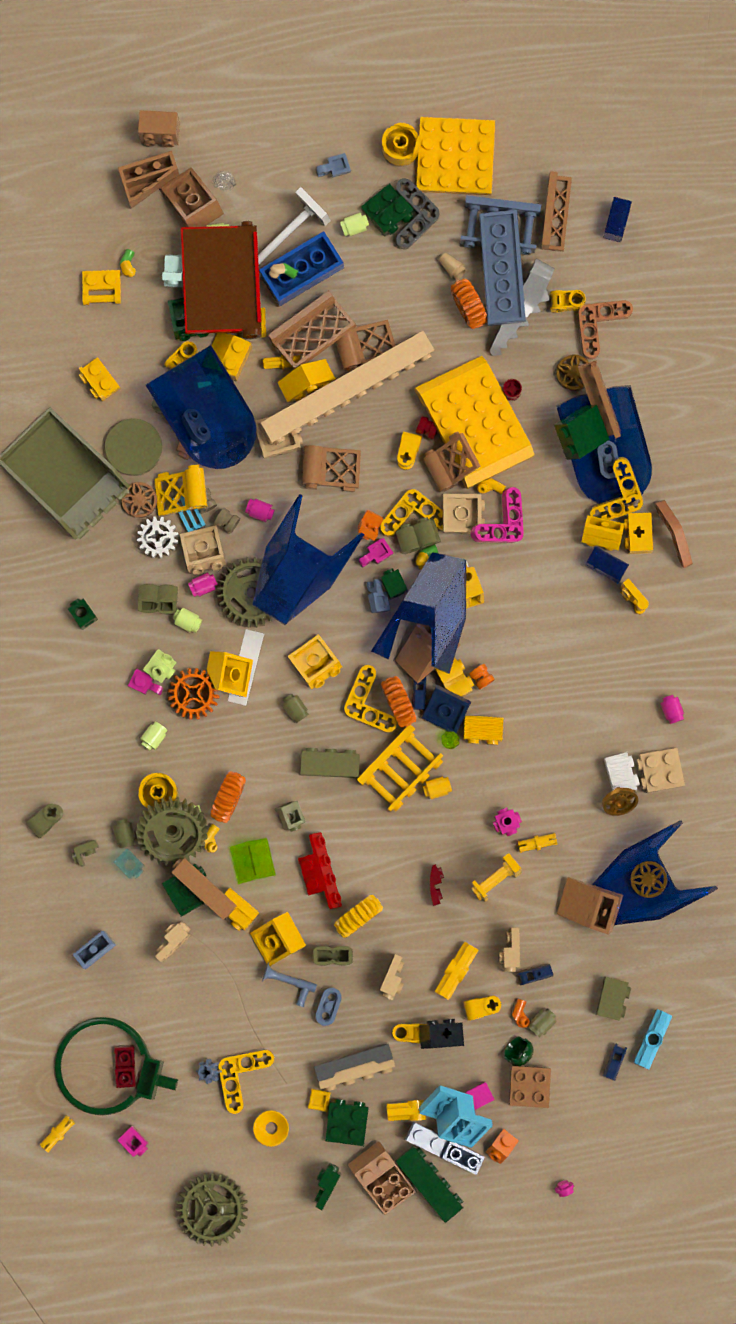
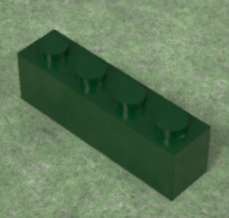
(429, 1184)

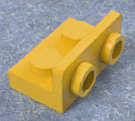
(99, 379)

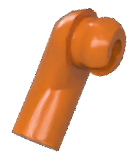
(518, 1014)

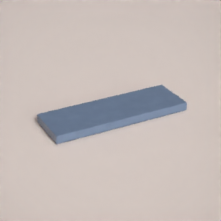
(502, 267)

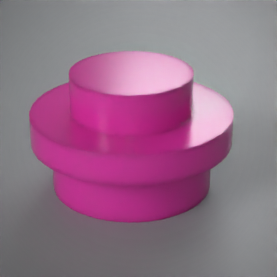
(564, 1188)

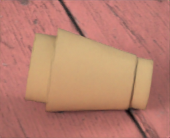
(453, 266)

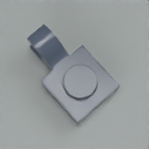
(337, 166)
(378, 599)

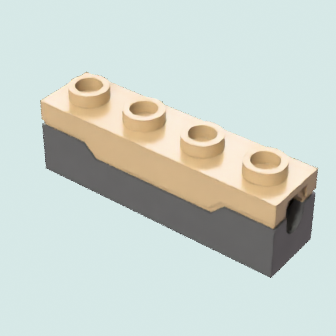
(354, 1066)

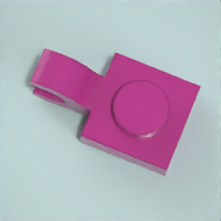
(377, 551)
(143, 682)

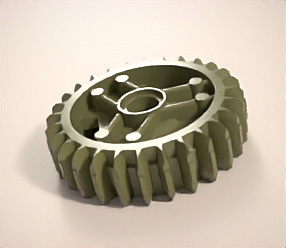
(238, 589)
(169, 843)
(204, 1195)

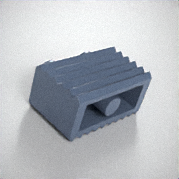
(94, 949)

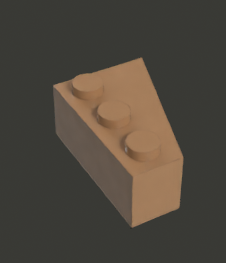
(147, 176)

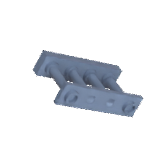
(476, 204)

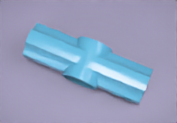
(647, 1051)

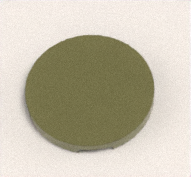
(133, 447)

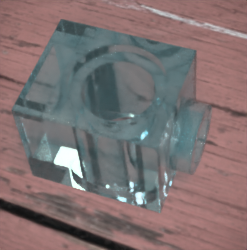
(121, 862)

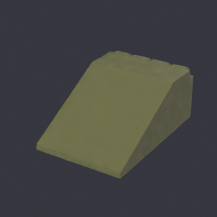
(64, 473)

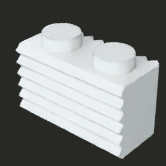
(620, 771)

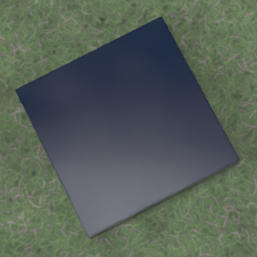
(446, 709)

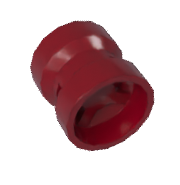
(511, 386)
(426, 427)

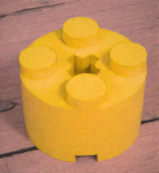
(391, 139)
(154, 781)

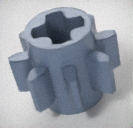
(208, 1076)

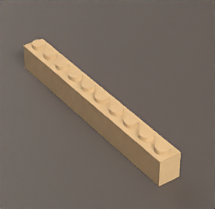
(345, 388)

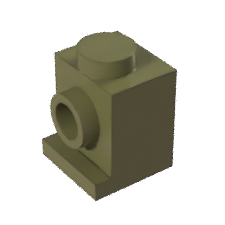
(292, 808)

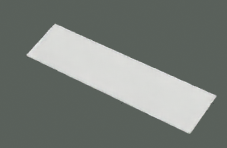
(250, 649)

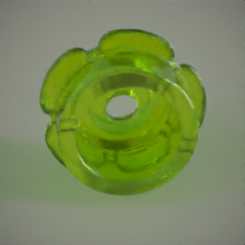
(450, 740)

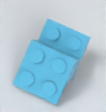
(455, 1116)

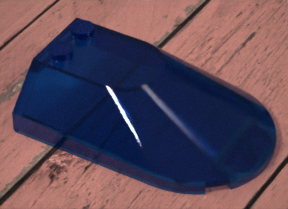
(208, 388)
(629, 445)

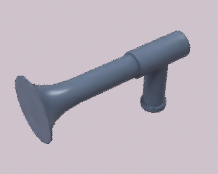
(304, 985)

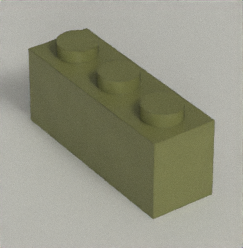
(330, 763)

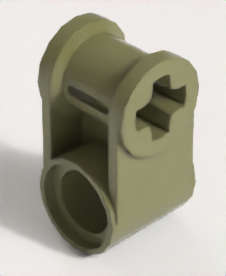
(43, 822)

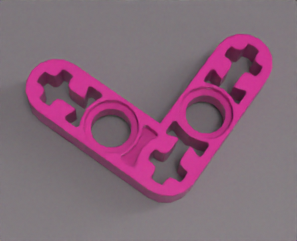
(508, 524)

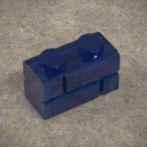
(617, 219)
(606, 564)

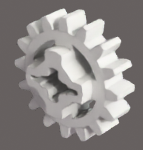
(148, 538)

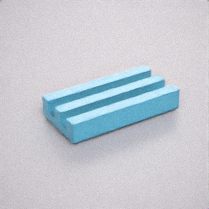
(196, 527)

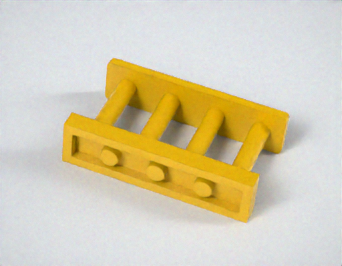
(394, 750)
(509, 868)

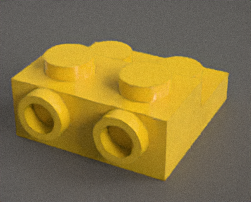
(315, 662)

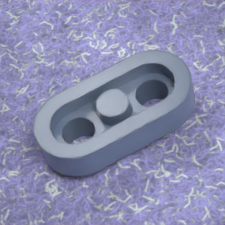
(607, 460)
(328, 1006)

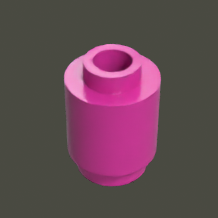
(259, 510)
(202, 584)
(672, 709)

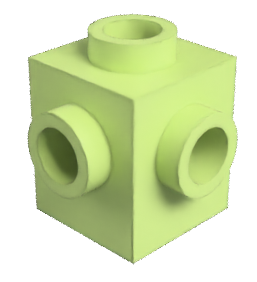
(160, 666)

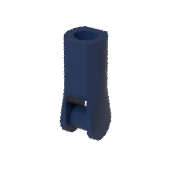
(419, 696)
(539, 973)
(613, 1066)

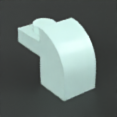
(173, 271)

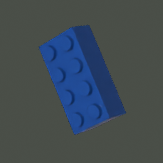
(314, 261)

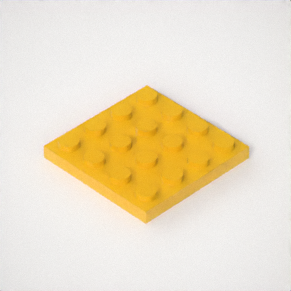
(456, 156)

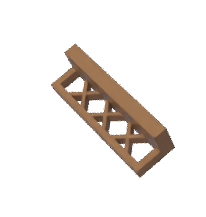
(553, 178)
(599, 396)

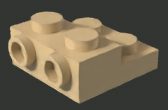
(290, 445)
(462, 512)
(202, 550)
(660, 770)
(176, 936)
(511, 956)
(392, 983)

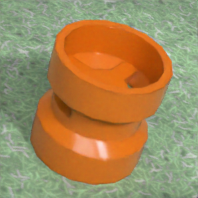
(478, 673)

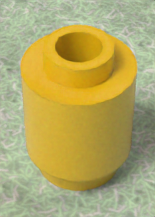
(437, 787)

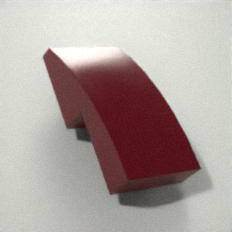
(435, 879)
(125, 1066)

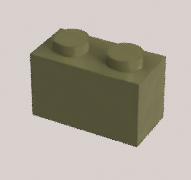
(613, 998)

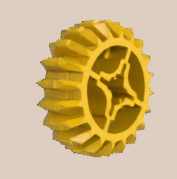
(358, 916)

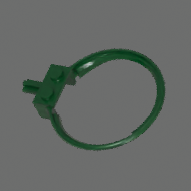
(149, 1079)

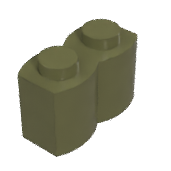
(418, 536)
(157, 598)
(339, 955)

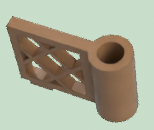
(350, 348)
(315, 467)
(443, 469)

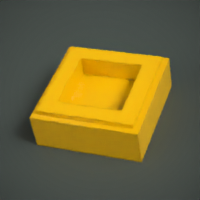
(319, 1100)

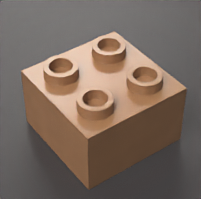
(159, 128)
(529, 1086)

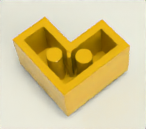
(306, 380)

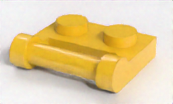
(101, 281)
(630, 592)

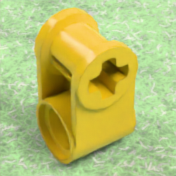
(565, 300)
(179, 356)
(408, 447)
(478, 1008)
(412, 1032)

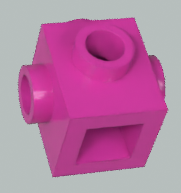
(499, 823)

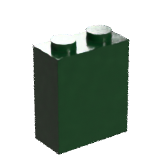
(581, 432)

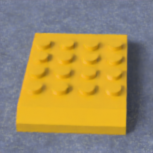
(474, 404)

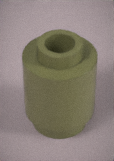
(295, 708)
(124, 833)
(542, 1022)

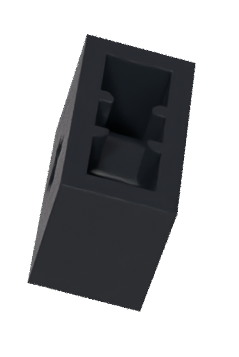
(441, 1035)

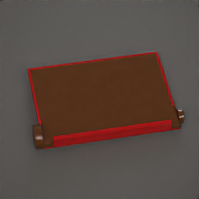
(221, 280)

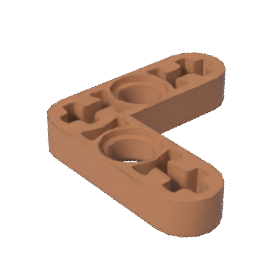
(597, 317)
(676, 531)

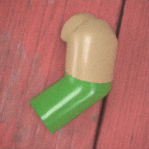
(282, 268)

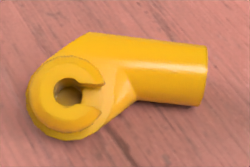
(489, 485)
(210, 843)

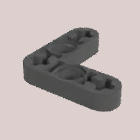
(421, 217)

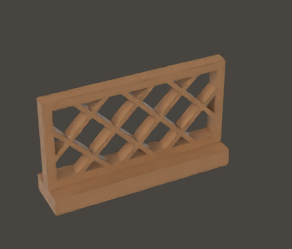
(289, 330)

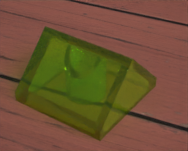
(252, 860)

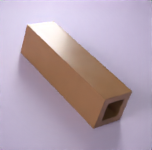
(203, 888)

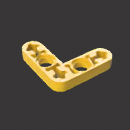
(627, 493)
(410, 508)
(360, 702)
(238, 1068)

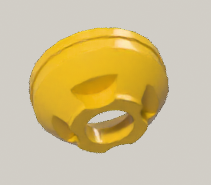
(260, 1128)

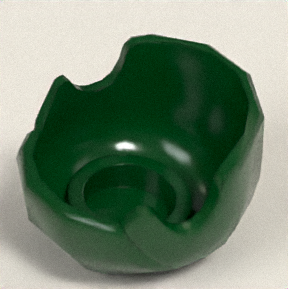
(519, 1051)

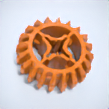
(469, 303)
(200, 686)
(398, 701)
(228, 797)

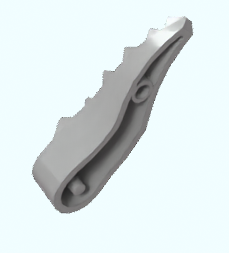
(534, 292)

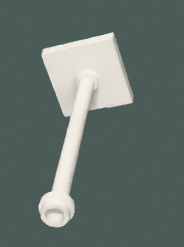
(311, 208)

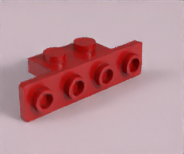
(318, 872)

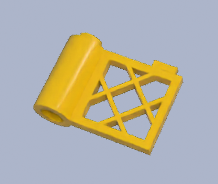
(192, 490)

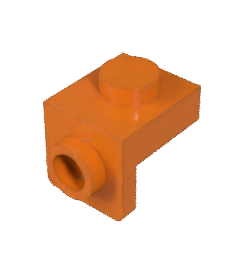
(369, 525)
(502, 1146)

